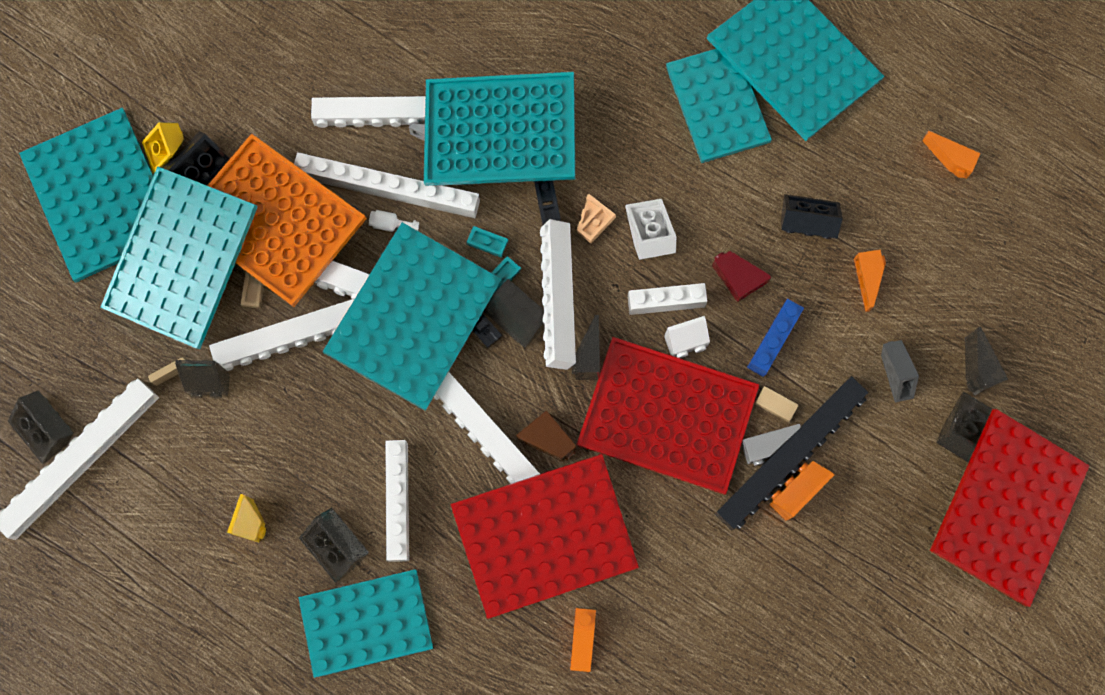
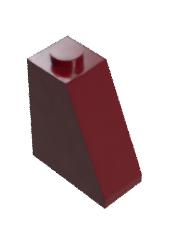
(739, 275)

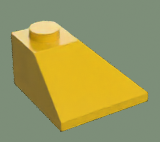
(162, 144)
(247, 520)

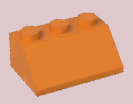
(800, 489)

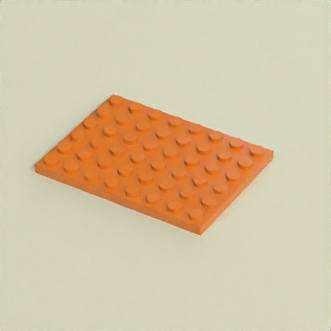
(296, 221)

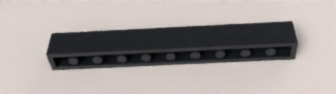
(791, 453)

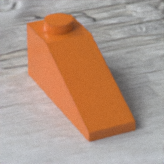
(952, 155)
(869, 271)
(583, 640)

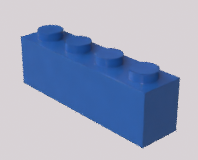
(775, 337)

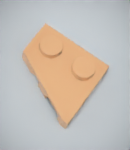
(594, 219)

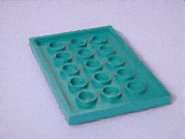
(717, 105)
(365, 623)

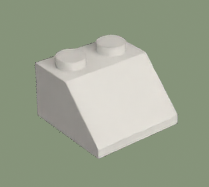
(687, 337)

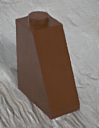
(547, 437)

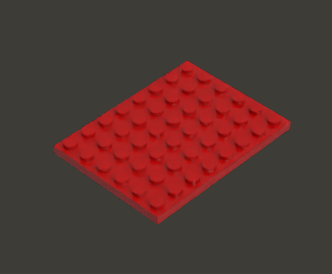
(668, 415)
(1010, 508)
(544, 536)

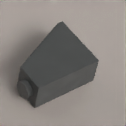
(899, 370)

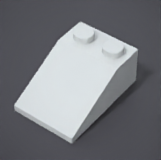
(651, 229)

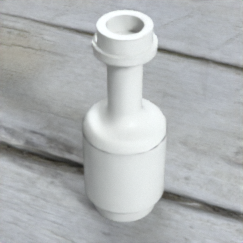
(388, 221)

